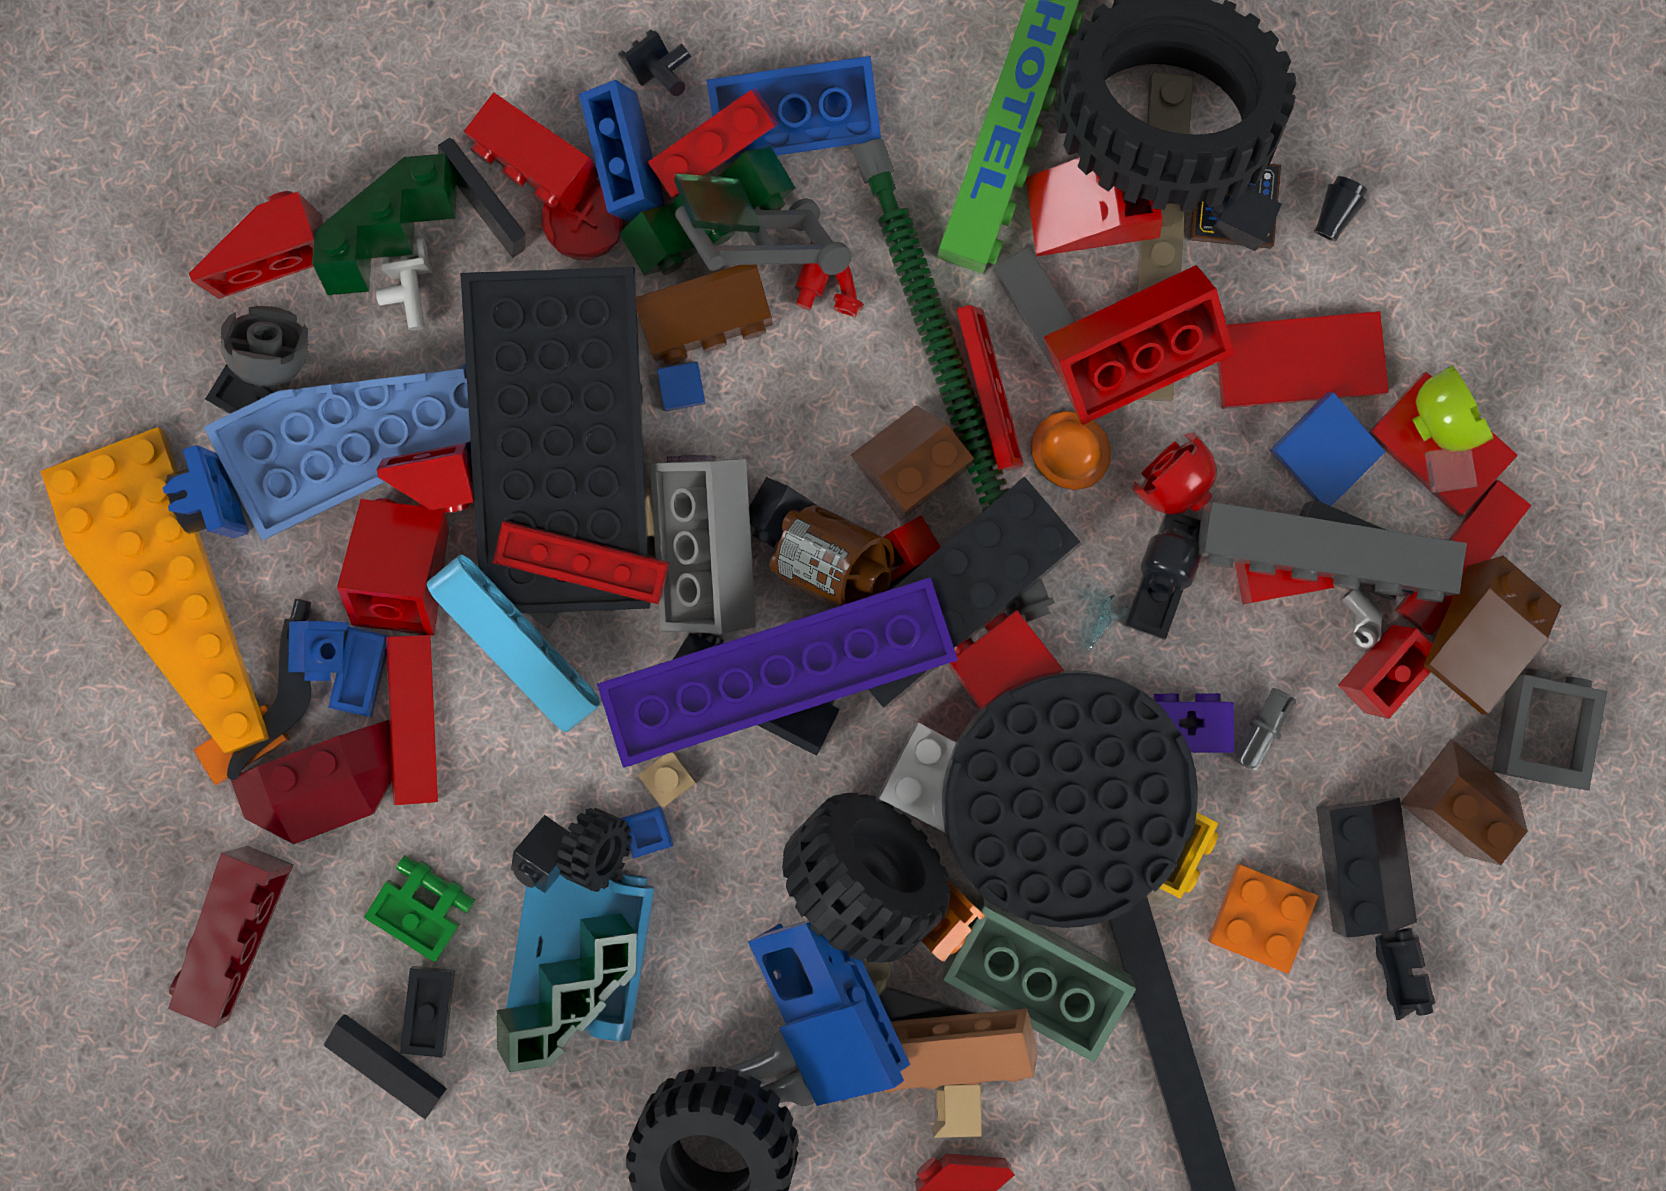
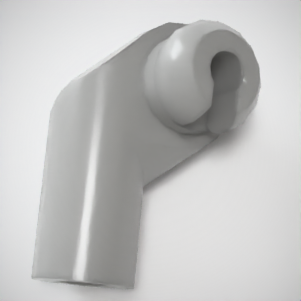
(1367, 618)

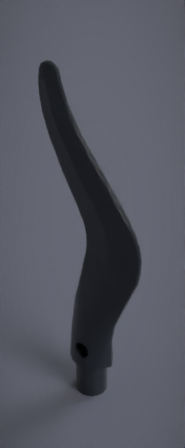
(291, 700)

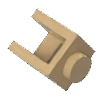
(958, 1111)

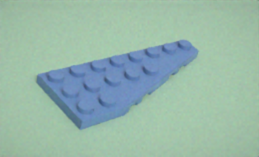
(324, 442)

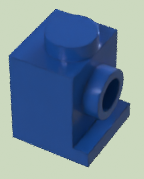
(316, 648)

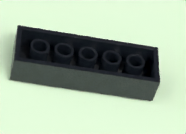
(989, 567)

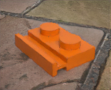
(953, 928)

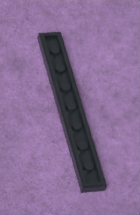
(1171, 1051)

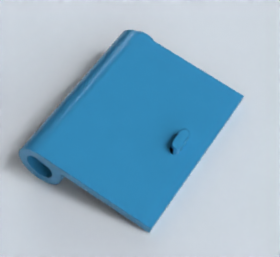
(553, 928)

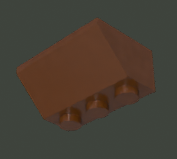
(704, 313)

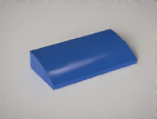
(813, 104)

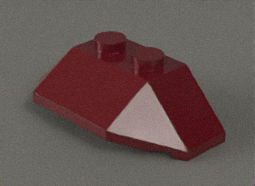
(319, 785)

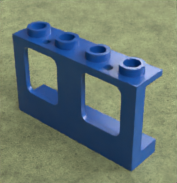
(832, 974)

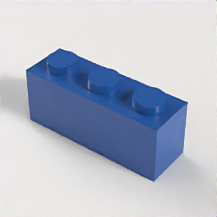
(621, 150)

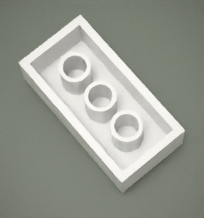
(919, 775)

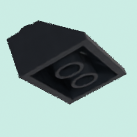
(1366, 867)

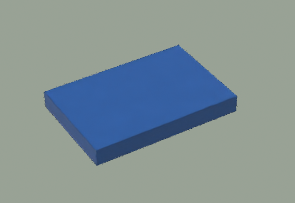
(841, 1053)

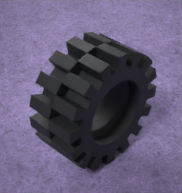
(594, 849)

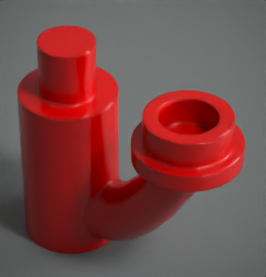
(813, 282)

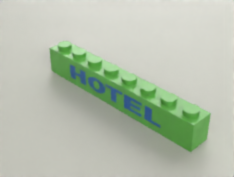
(1008, 132)

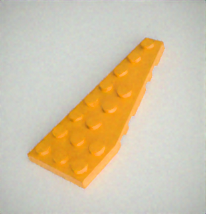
(156, 578)

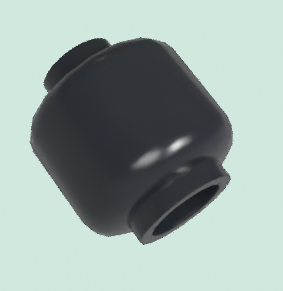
(1171, 561)

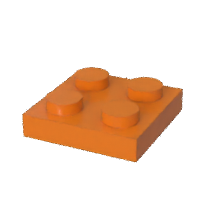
(1262, 918)

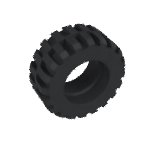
(865, 878)
(716, 1107)

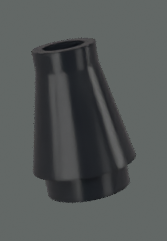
(1339, 207)

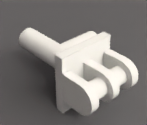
(408, 291)

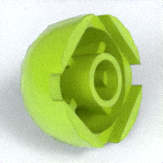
(1450, 413)

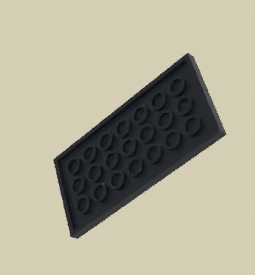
(555, 420)

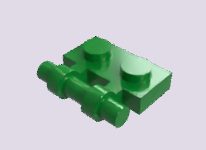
(412, 919)

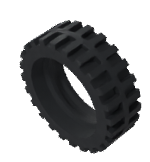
(1158, 162)

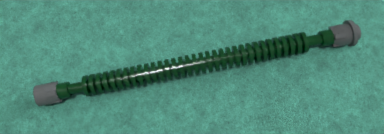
(897, 227)

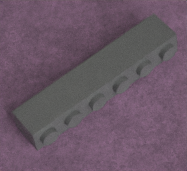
(1331, 550)

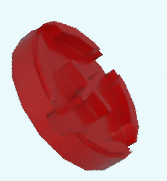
(586, 230)

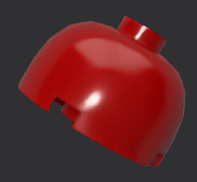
(1179, 477)

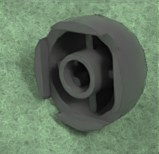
(264, 345)

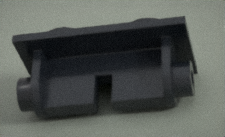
(1398, 955)

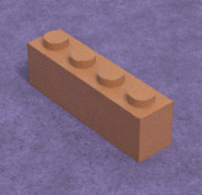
(967, 1049)

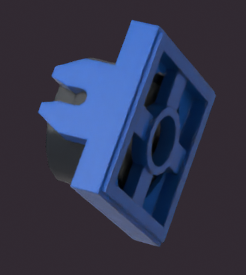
(205, 496)

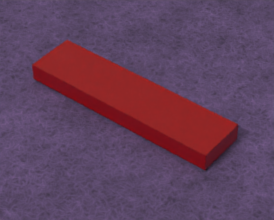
(990, 388)
(1484, 533)
(581, 562)
(411, 719)

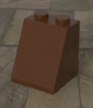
(912, 460)
(1468, 806)

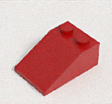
(263, 247)

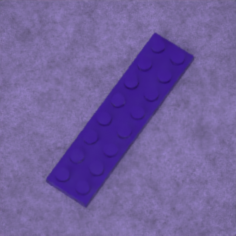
(776, 672)

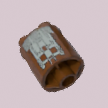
(832, 557)

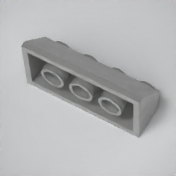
(707, 539)

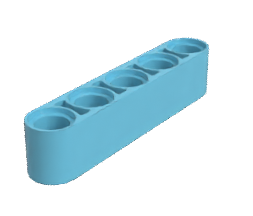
(513, 643)

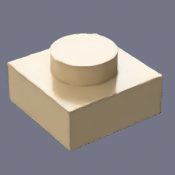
(667, 779)

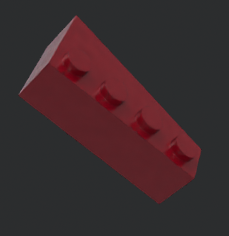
(228, 934)

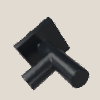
(651, 59)

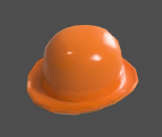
(1070, 452)

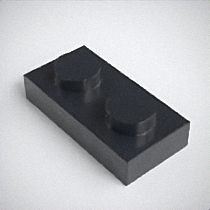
(427, 1011)

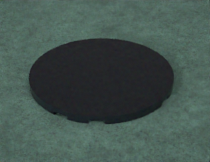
(1069, 798)

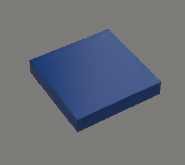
(1327, 450)

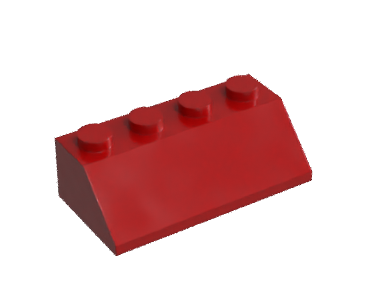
(1140, 344)

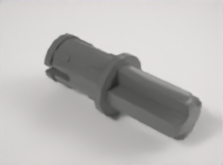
(1265, 729)

